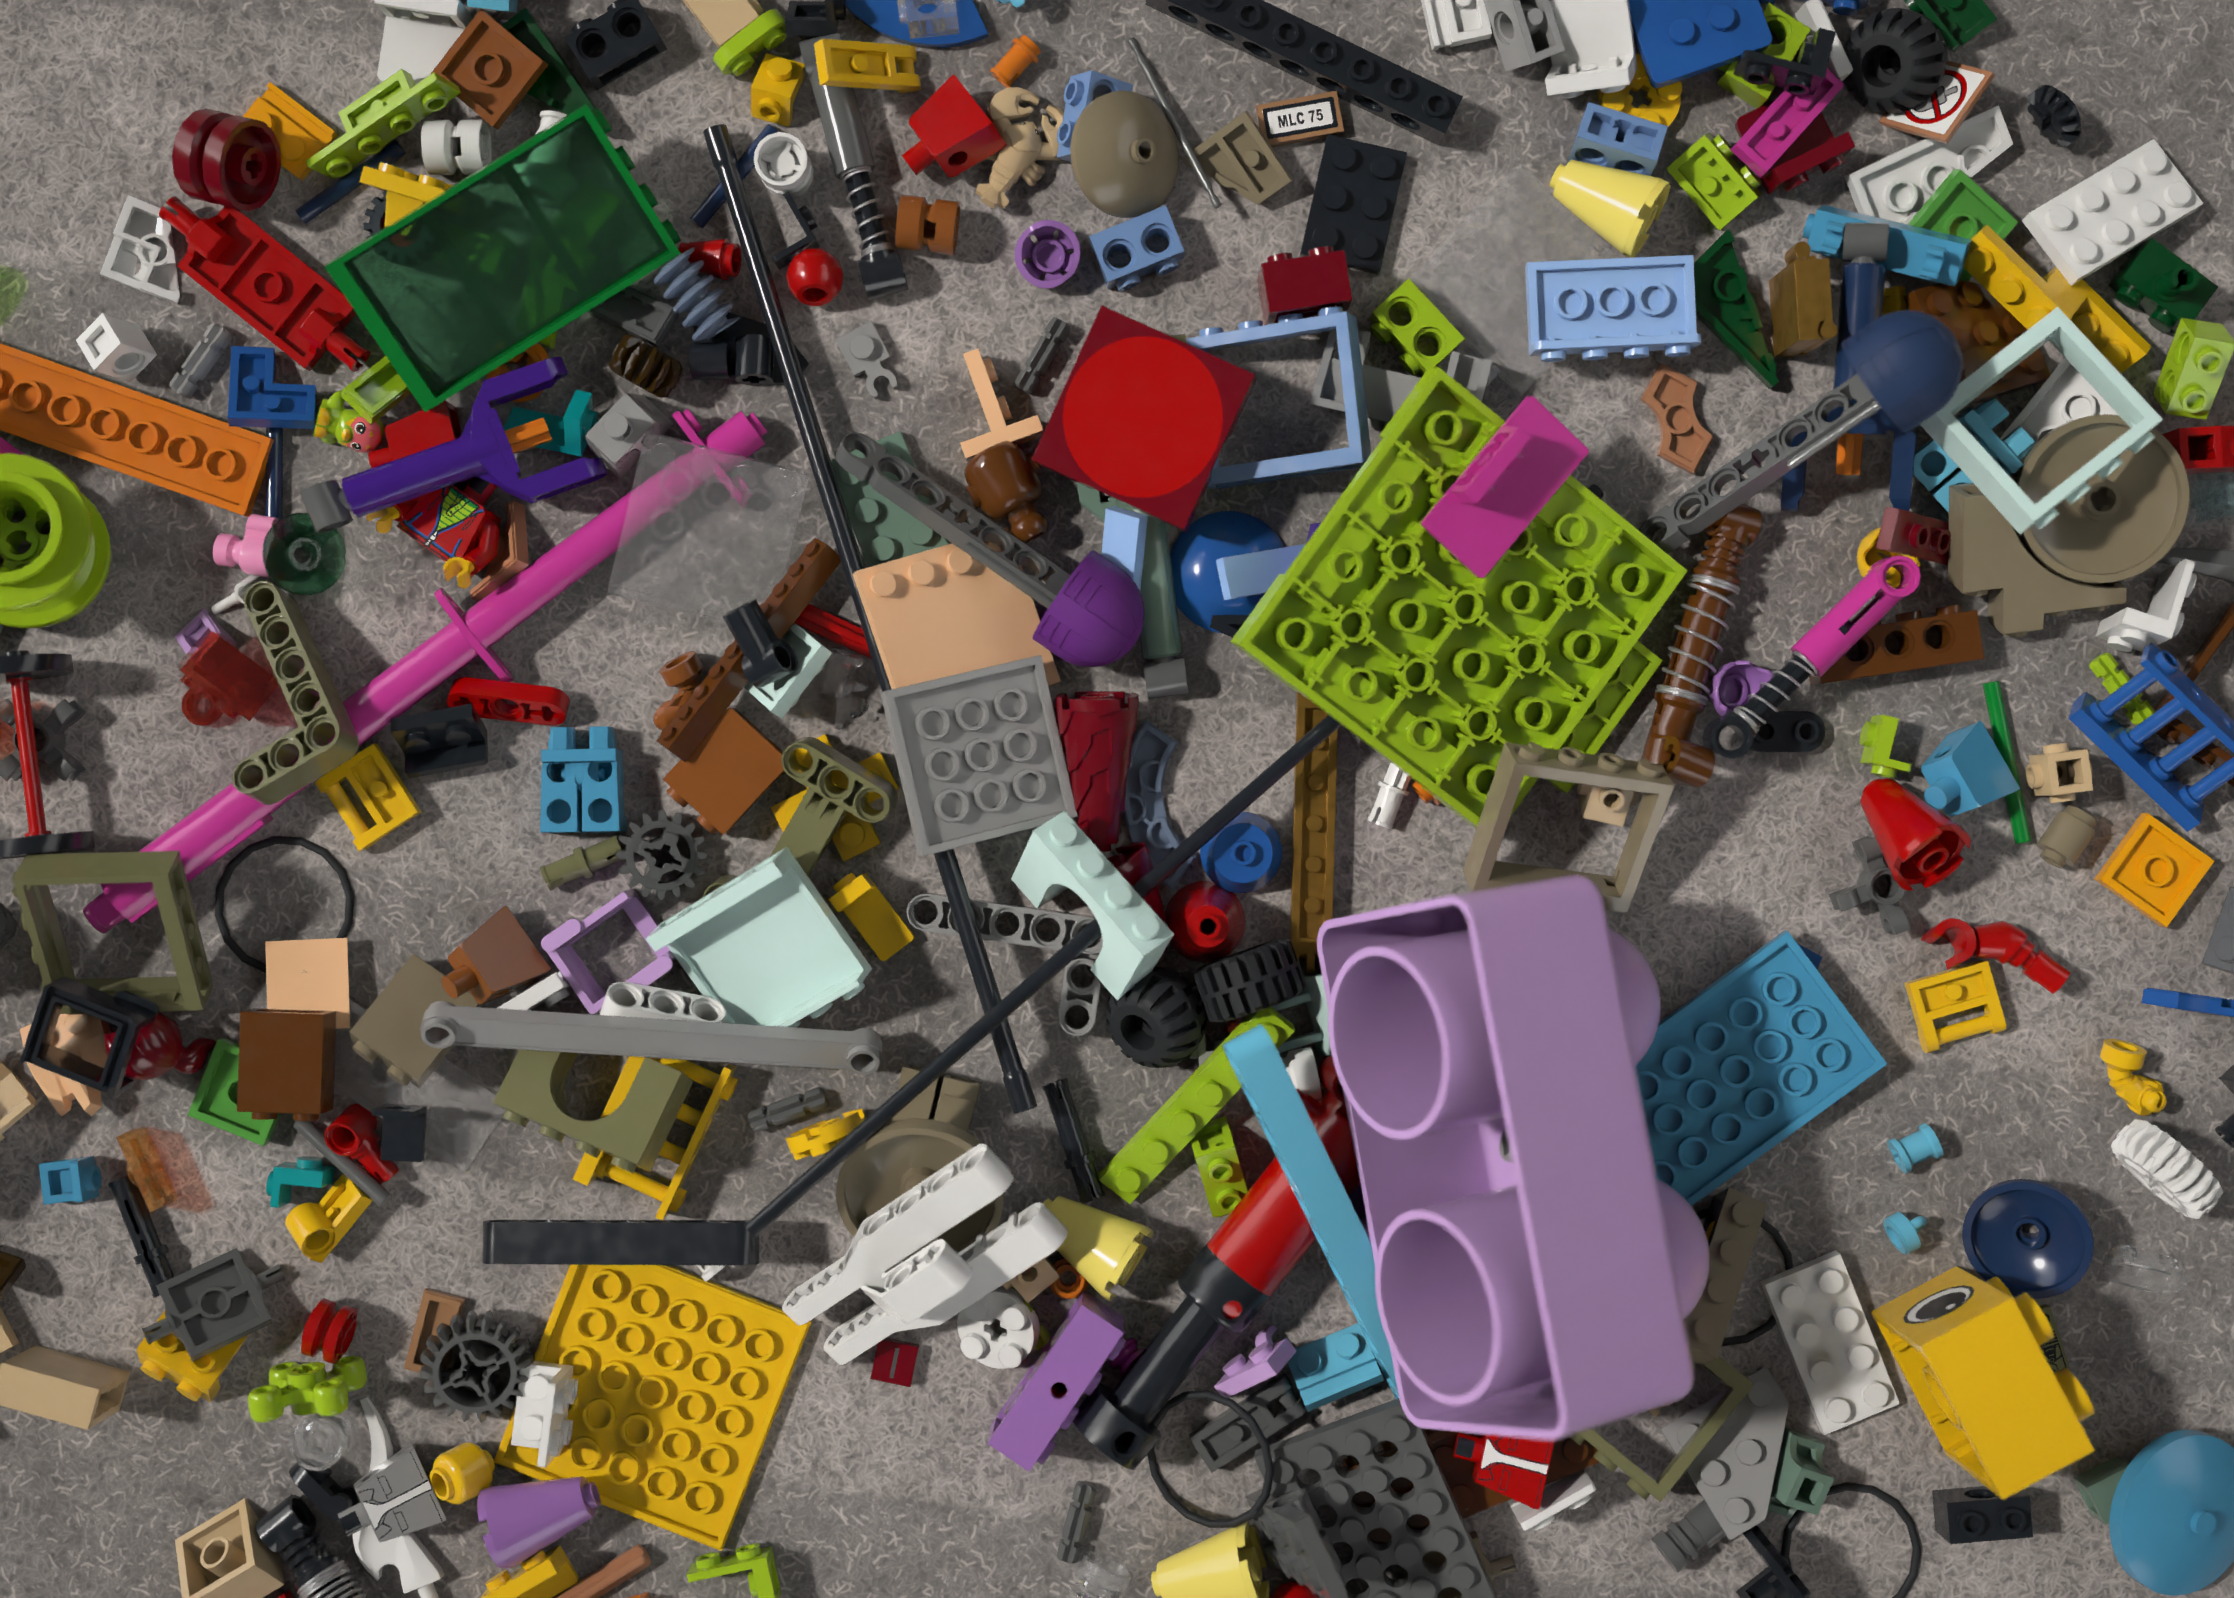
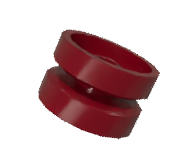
(226, 159)

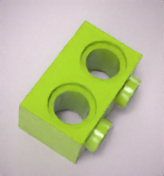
(1790, 37)
(1424, 322)
(2194, 368)

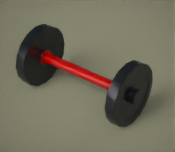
(19, 669)

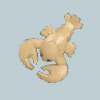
(1022, 143)

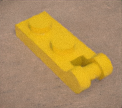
(866, 65)

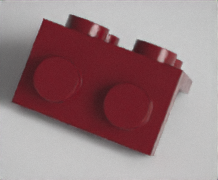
(1807, 154)

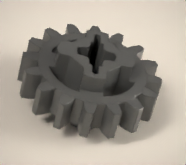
(653, 872)

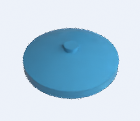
(2176, 1513)

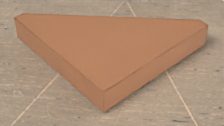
(511, 555)

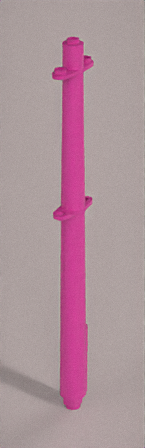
(234, 817)

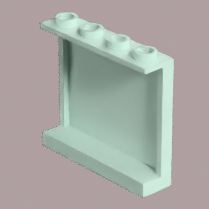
(765, 946)

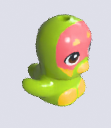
(346, 426)

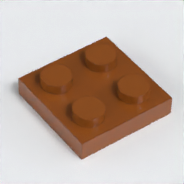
(490, 68)

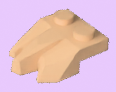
(83, 1037)

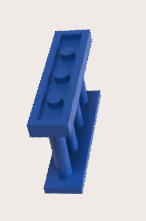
(2126, 745)

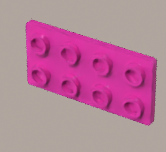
(1505, 487)

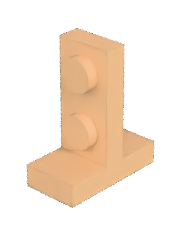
(995, 410)

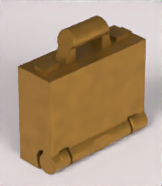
(1801, 303)

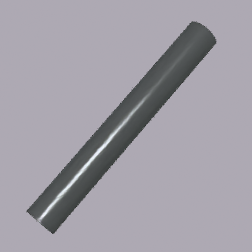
(344, 1163)

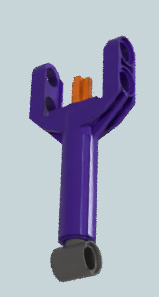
(480, 452)

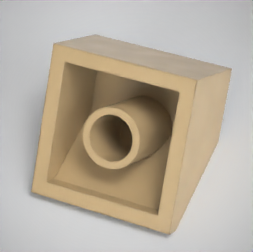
(227, 1558)

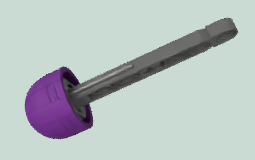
(1090, 614)

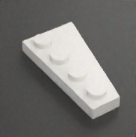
(1906, 179)

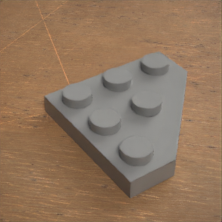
(1741, 1458)

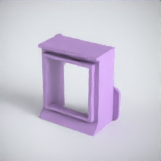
(559, 948)

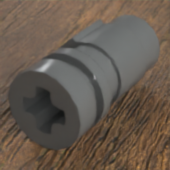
(1688, 1536)

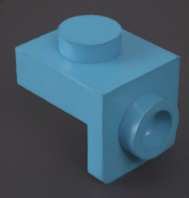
(70, 1180)

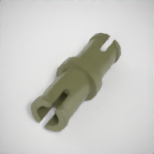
(581, 863)

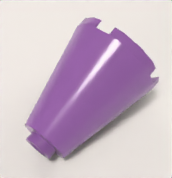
(533, 1515)

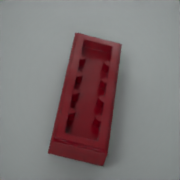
(1914, 535)

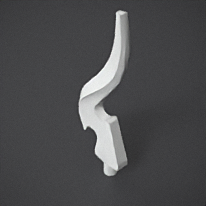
(406, 1552)

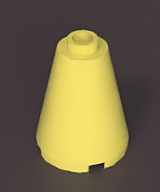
(1612, 201)
(1099, 1244)
(1215, 1568)

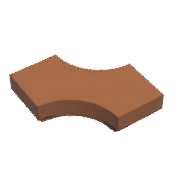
(1671, 401)

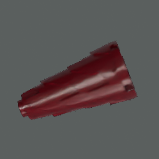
(1098, 754)

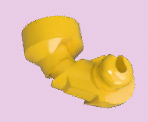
(2139, 1093)

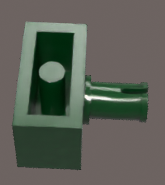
(2161, 286)

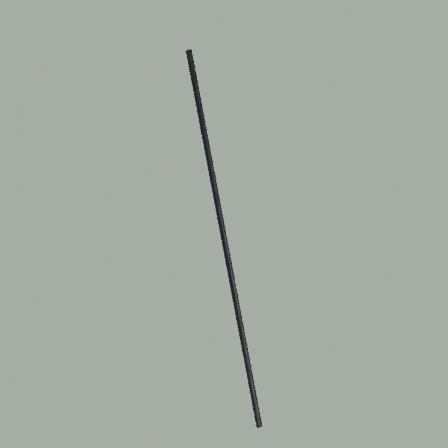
(1041, 976)

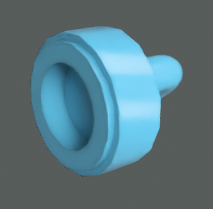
(1904, 1232)

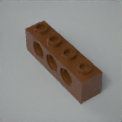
(1958, 643)

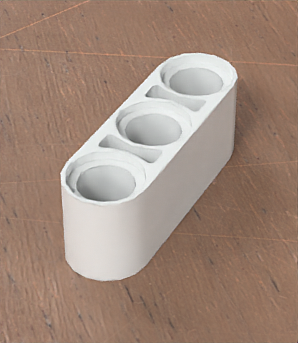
(645, 1001)

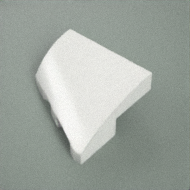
(148, 237)

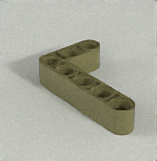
(302, 692)

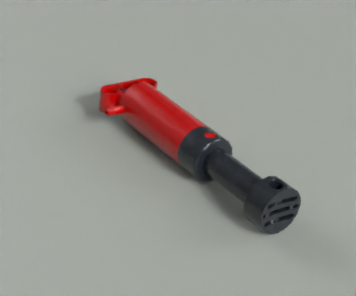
(1221, 1287)

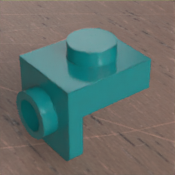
(305, 1172)

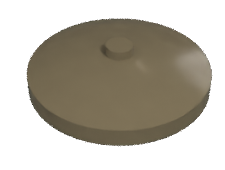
(2122, 520)
(898, 1160)

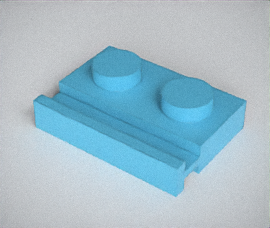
(1334, 1367)

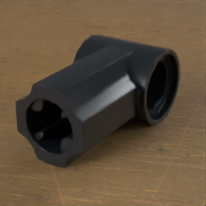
(765, 655)

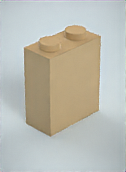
(62, 1387)

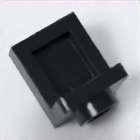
(814, 18)

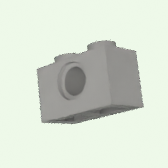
(1524, 31)

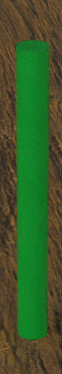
(2004, 744)

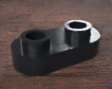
(1785, 734)

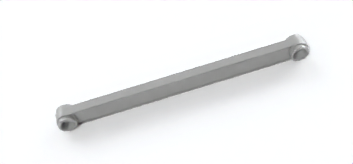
(649, 1037)

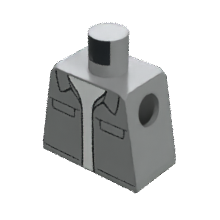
(622, 430)
(394, 1499)

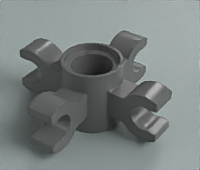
(53, 752)
(1891, 914)

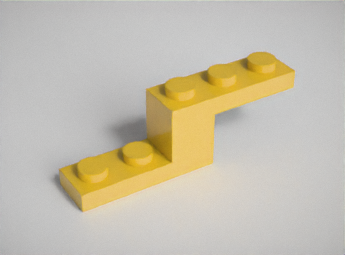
(2034, 297)

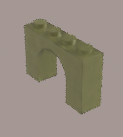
(629, 1134)

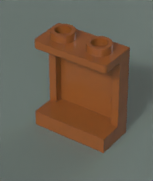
(726, 772)

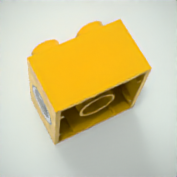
(1985, 1380)

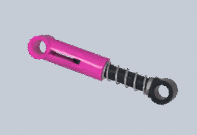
(1816, 652)

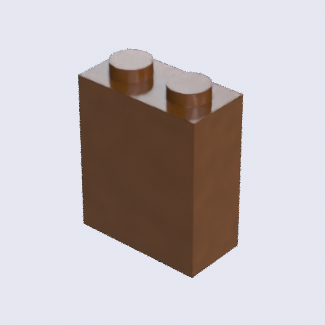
(286, 1063)

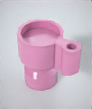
(231, 550)

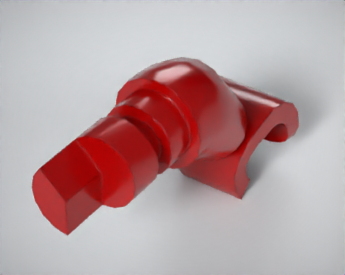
(1999, 942)

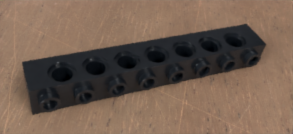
(1322, 61)

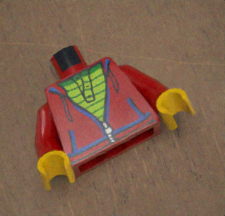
(450, 526)

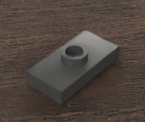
(637, 315)

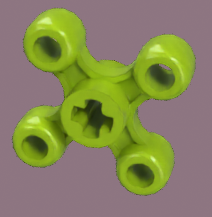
(307, 1389)

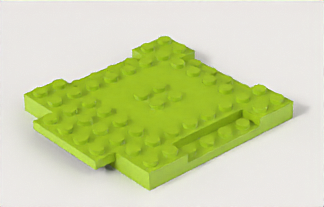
(1449, 663)

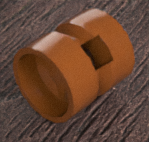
(913, 229)

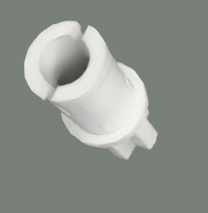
(1389, 797)

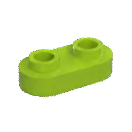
(737, 53)

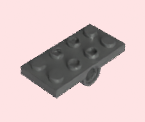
(1297, 1542)

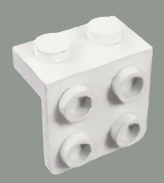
(418, 34)
(1596, 47)
(2163, 620)

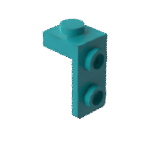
(566, 432)

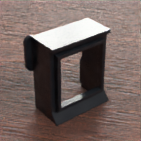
(124, 1010)

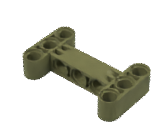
(824, 802)

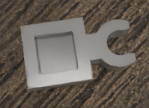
(866, 353)

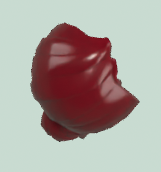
(162, 1049)

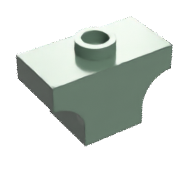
(1799, 1475)

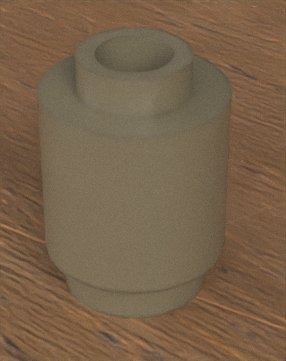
(2067, 837)

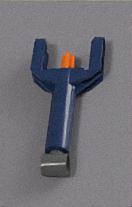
(1859, 305)

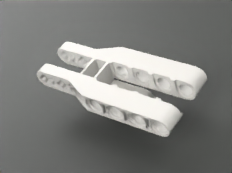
(937, 1278)

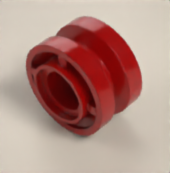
(329, 1331)

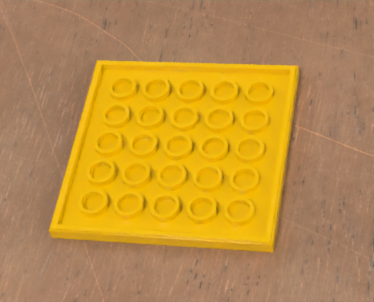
(668, 1392)

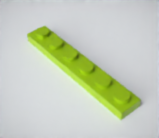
(1185, 1113)

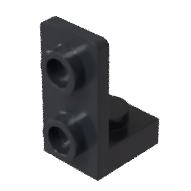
(1795, 77)

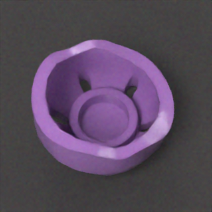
(1048, 254)

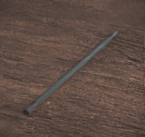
(1174, 123)

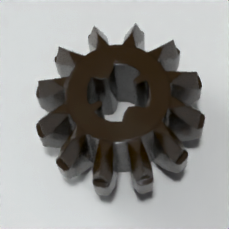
(645, 366)

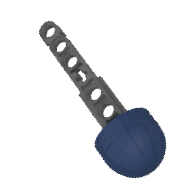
(1902, 365)

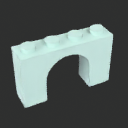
(1132, 933)

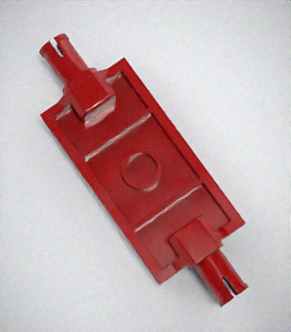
(266, 285)

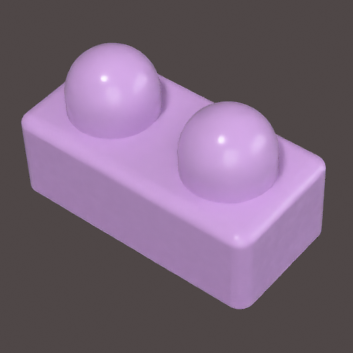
(1538, 1283)

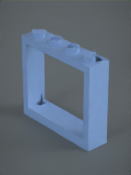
(1353, 393)

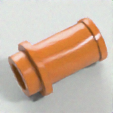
(1016, 60)

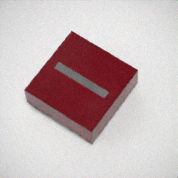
(895, 1362)

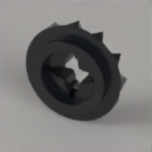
(2055, 115)

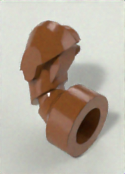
(683, 674)

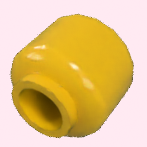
(461, 1473)

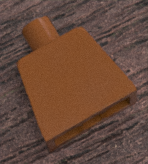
(494, 961)

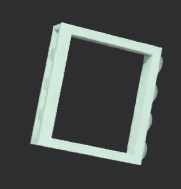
(1987, 473)

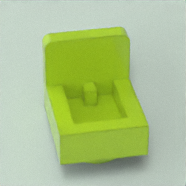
(1877, 740)

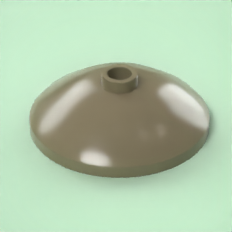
(1108, 155)

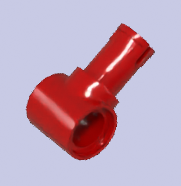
(354, 1135)

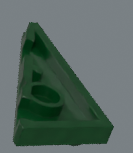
(1730, 309)

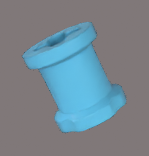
(1915, 1148)

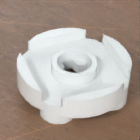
(990, 1348)

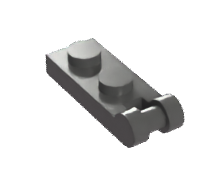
(1231, 1436)

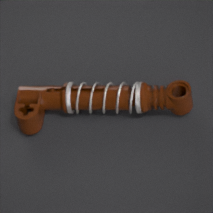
(1696, 644)

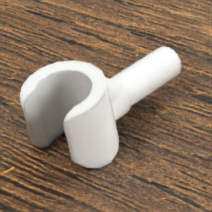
(236, 597)

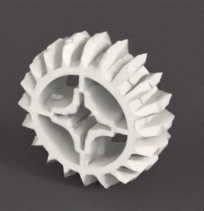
(2167, 1168)

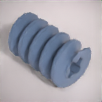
(695, 297)

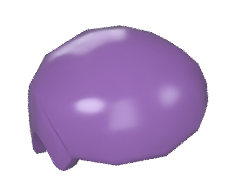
(1731, 679)

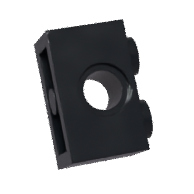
(1981, 1515)

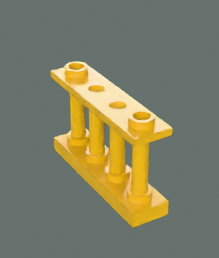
(672, 1196)

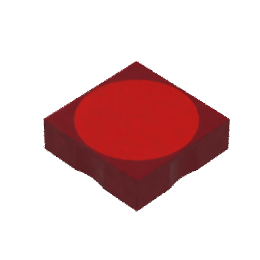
(1144, 418)

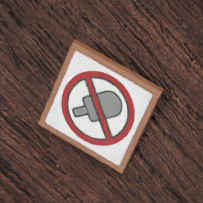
(1946, 107)

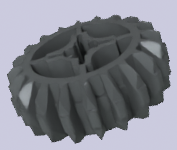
(449, 1382)

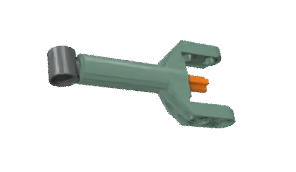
(1161, 628)

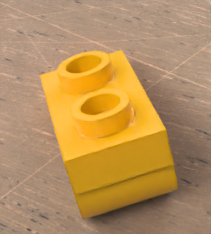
(323, 1225)

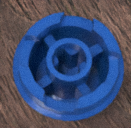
(1243, 854)

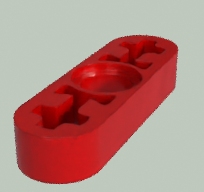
(534, 702)

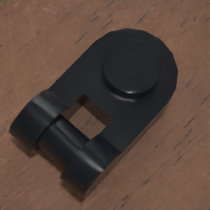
(323, 1490)

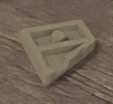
(1242, 160)

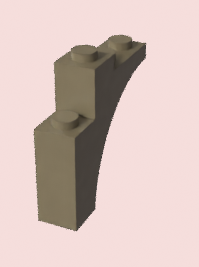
(1991, 560)

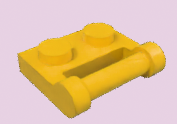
(379, 791)
(1952, 993)

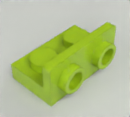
(1715, 179)

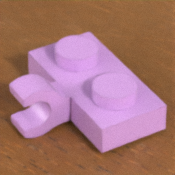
(1259, 1366)

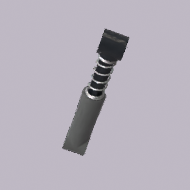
(853, 163)

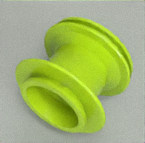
(61, 568)

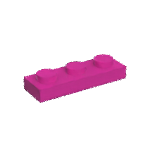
(1783, 124)

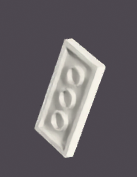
(2112, 212)
(1830, 1342)

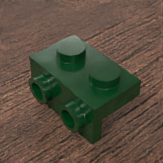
(1956, 19)

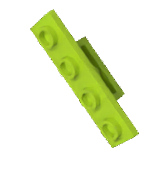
(381, 117)

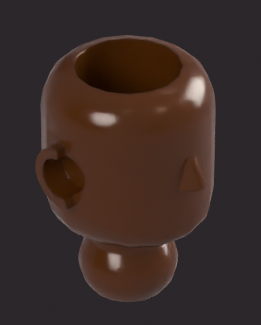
(1006, 487)

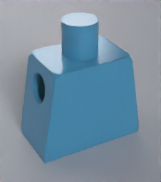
(1966, 771)

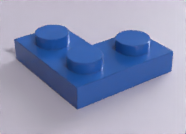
(261, 402)

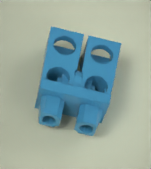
(582, 786)

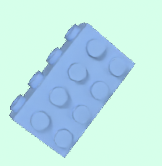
(1611, 307)

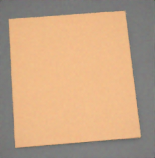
(320, 989)

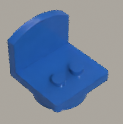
(1695, 35)

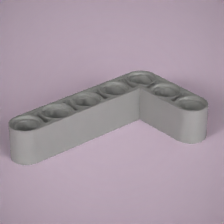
(1025, 935)

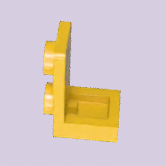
(871, 915)

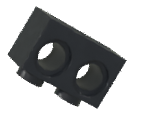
(621, 52)

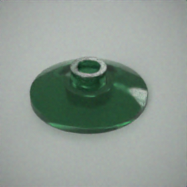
(323, 552)

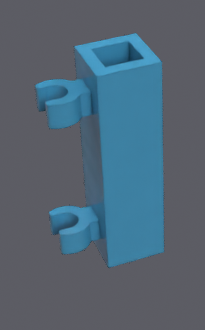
(1910, 248)

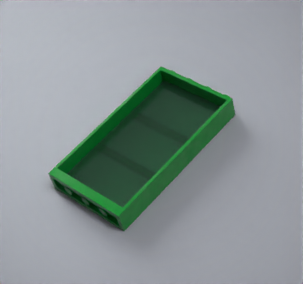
(505, 257)

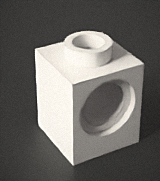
(116, 347)

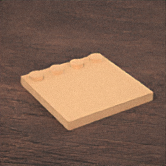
(947, 616)

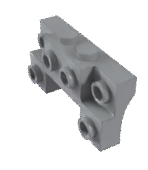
(1385, 388)

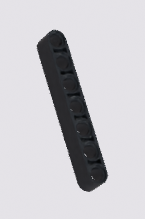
(619, 1242)

